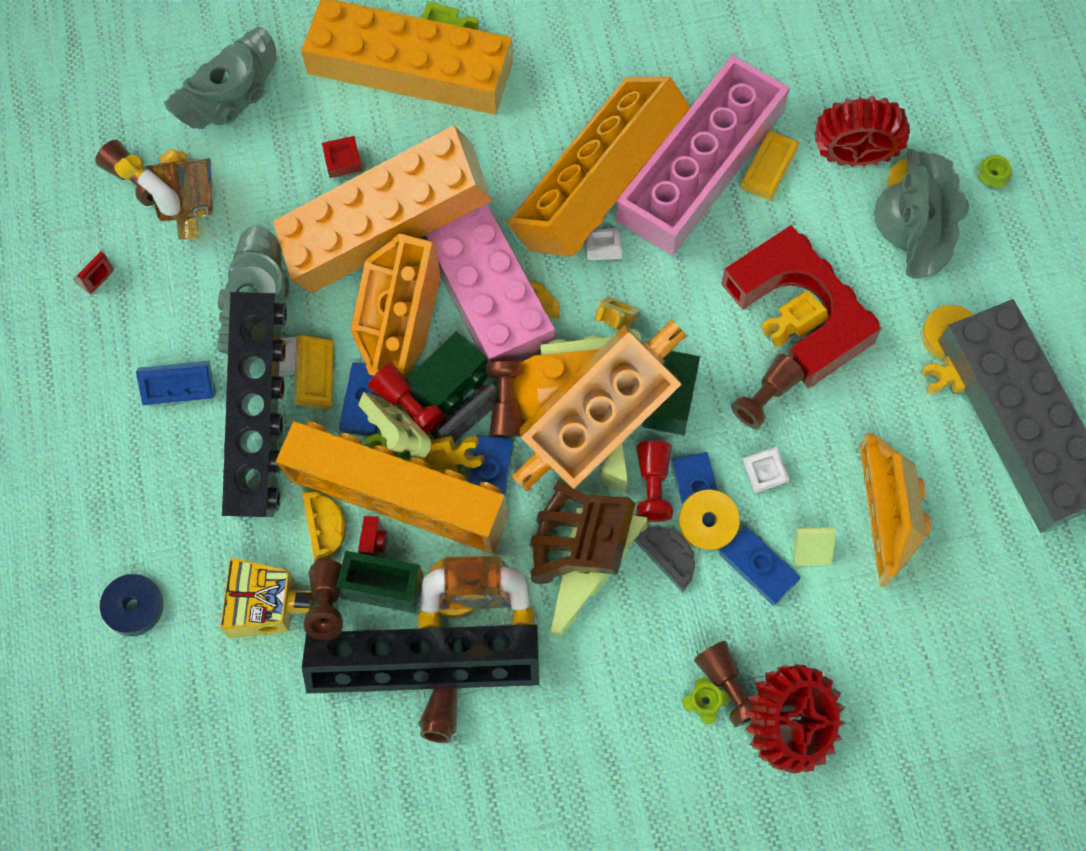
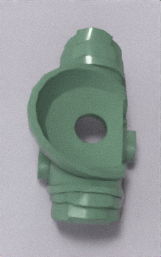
(207, 101)
(904, 213)
(255, 265)

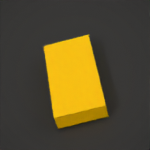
(769, 165)
(313, 372)

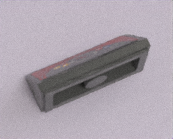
(467, 414)

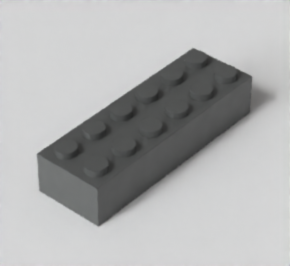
(1022, 410)

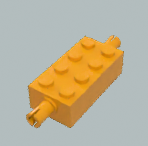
(599, 406)

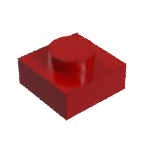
(341, 157)
(372, 537)

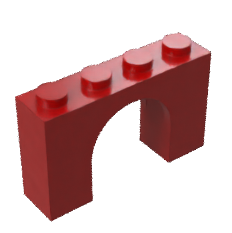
(791, 261)

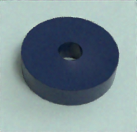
(143, 616)

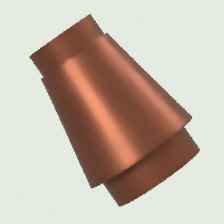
(440, 716)

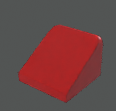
(94, 273)

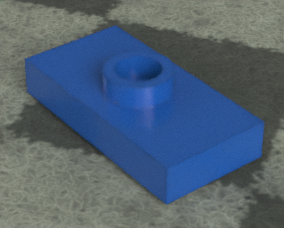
(175, 382)
(353, 418)
(496, 462)
(694, 475)
(759, 566)

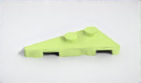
(578, 587)

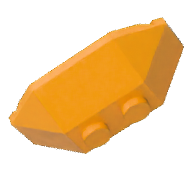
(396, 303)
(544, 377)
(893, 506)

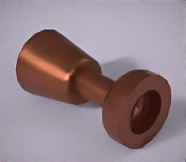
(111, 154)
(778, 379)
(506, 414)
(323, 620)
(721, 670)

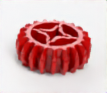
(862, 131)
(795, 743)

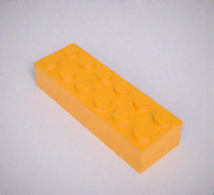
(408, 55)
(599, 165)
(400, 196)
(394, 486)

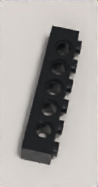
(245, 312)
(422, 659)

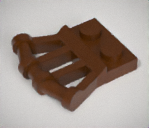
(598, 540)

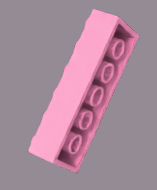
(701, 155)
(490, 288)

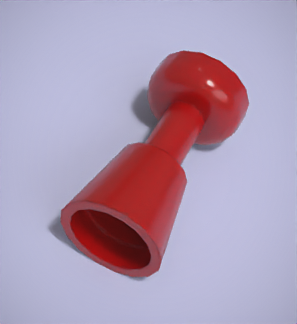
(393, 388)
(653, 465)

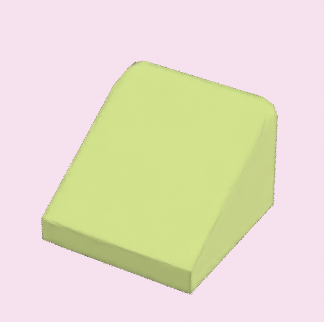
(614, 470)
(814, 546)

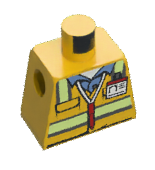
(260, 600)

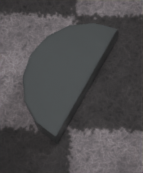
(670, 554)

